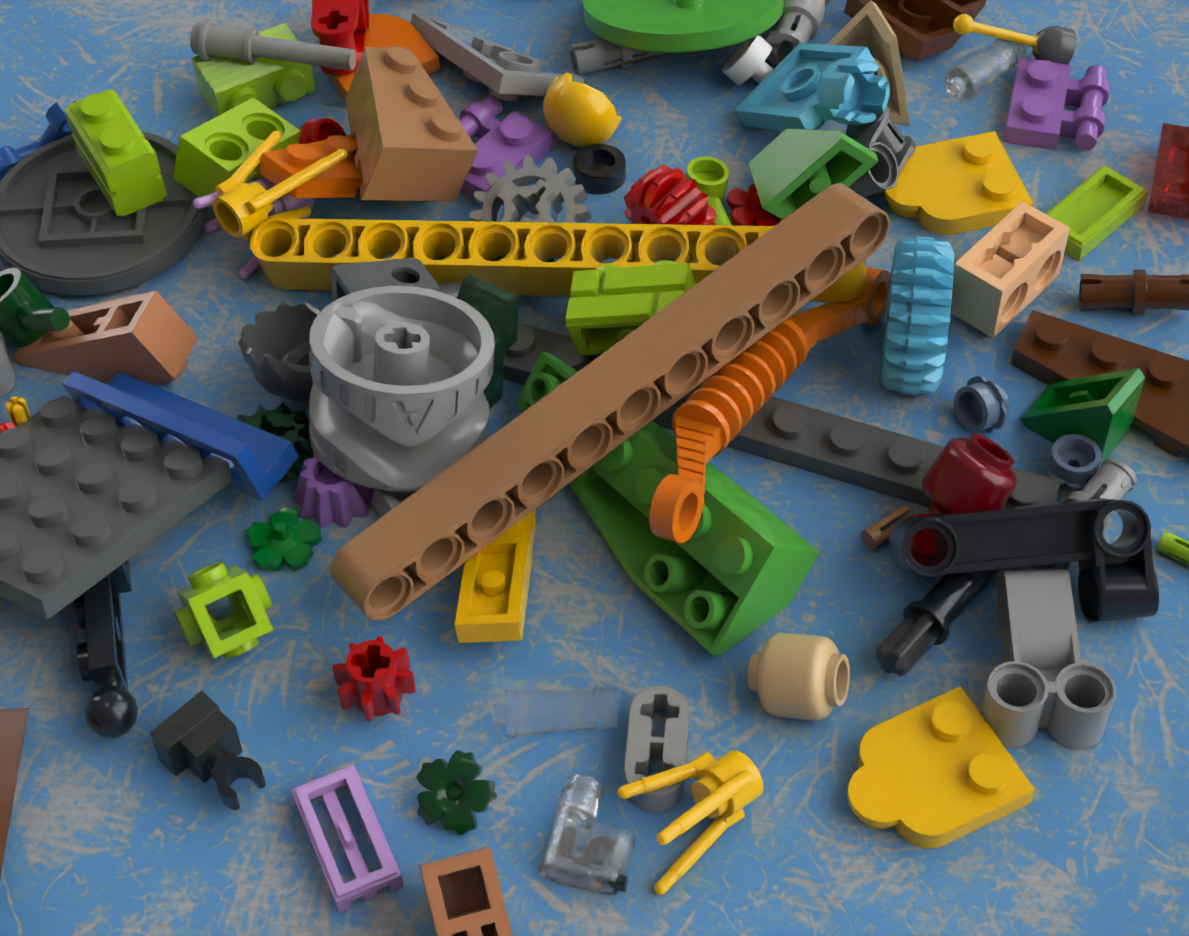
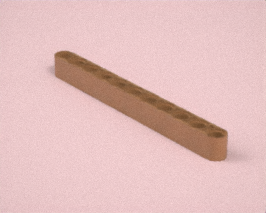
(606, 402)

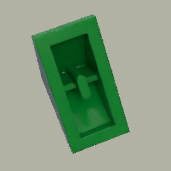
(1088, 406)

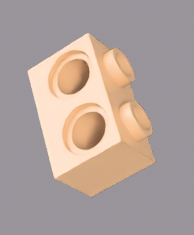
(1008, 268)

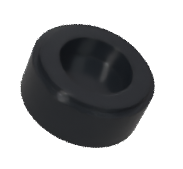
(599, 168)

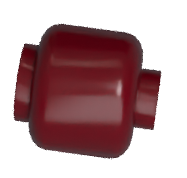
(969, 477)

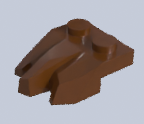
(921, 25)

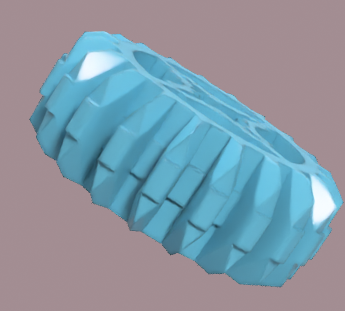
(917, 315)

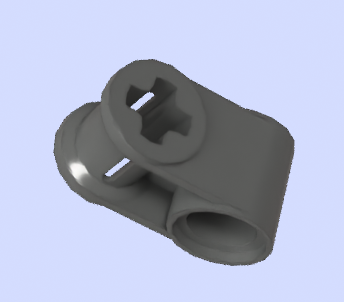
(891, 150)

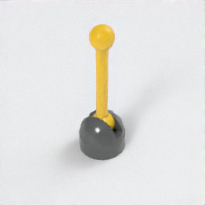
(1050, 44)

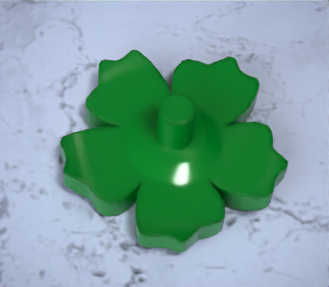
(283, 540)

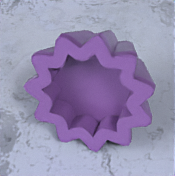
(329, 496)

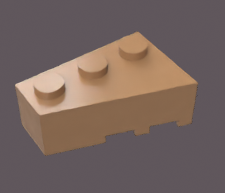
(405, 131)

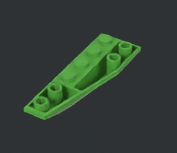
(733, 568)

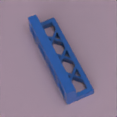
(253, 455)

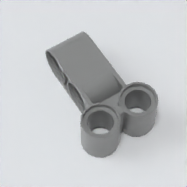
(1044, 666)

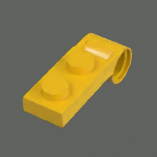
(497, 587)

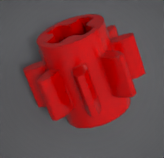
(374, 678)

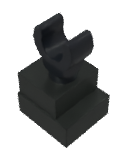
(207, 744)

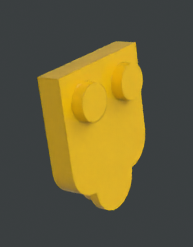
(958, 185)
(936, 773)

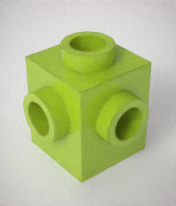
(242, 623)

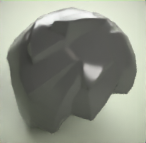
(280, 349)

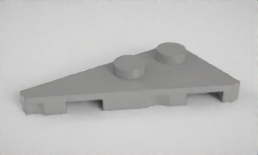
(495, 65)

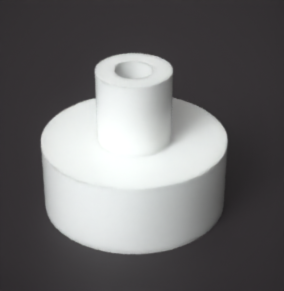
(749, 61)

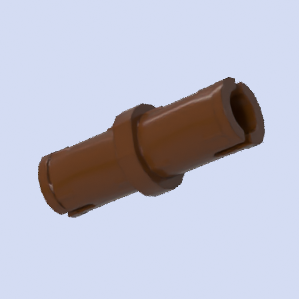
(1134, 292)

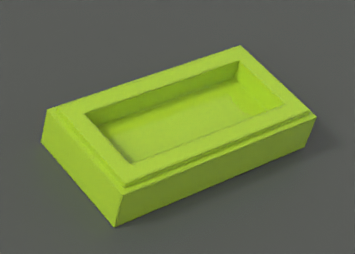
(1097, 209)

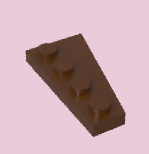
(1065, 351)

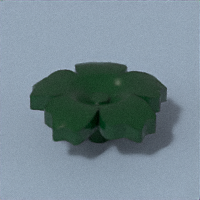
(454, 792)

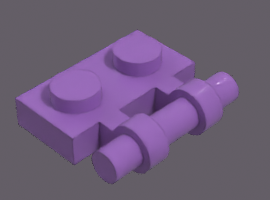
(1038, 104)
(500, 141)

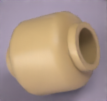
(799, 676)

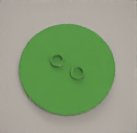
(680, 24)

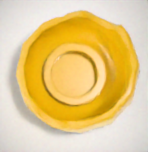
(579, 112)

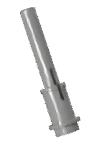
(213, 40)

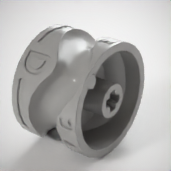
(398, 385)

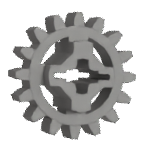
(542, 198)

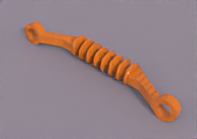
(738, 392)

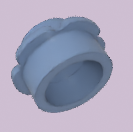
(981, 405)
(1073, 451)

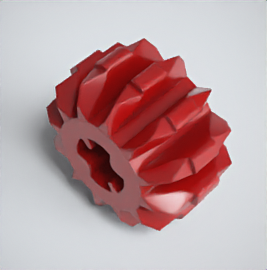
(667, 198)

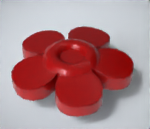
(748, 208)

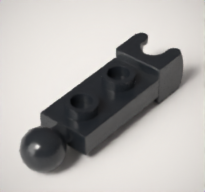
(103, 657)

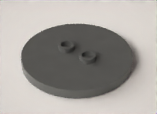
(71, 239)

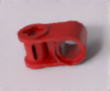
(341, 25)

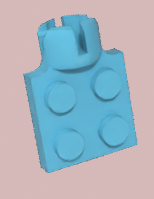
(817, 86)

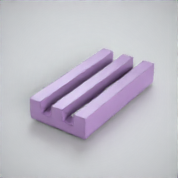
(365, 883)

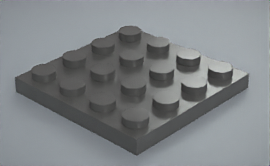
(87, 499)

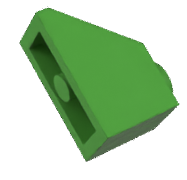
(803, 165)

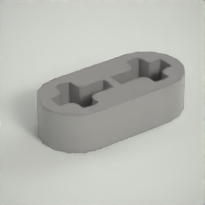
(643, 746)

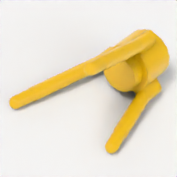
(246, 206)
(719, 793)

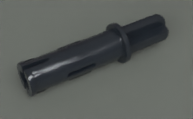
(929, 620)

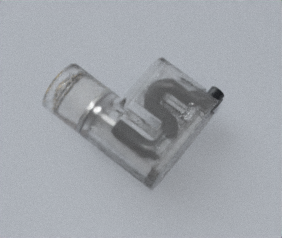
(582, 850)

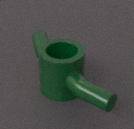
(26, 311)

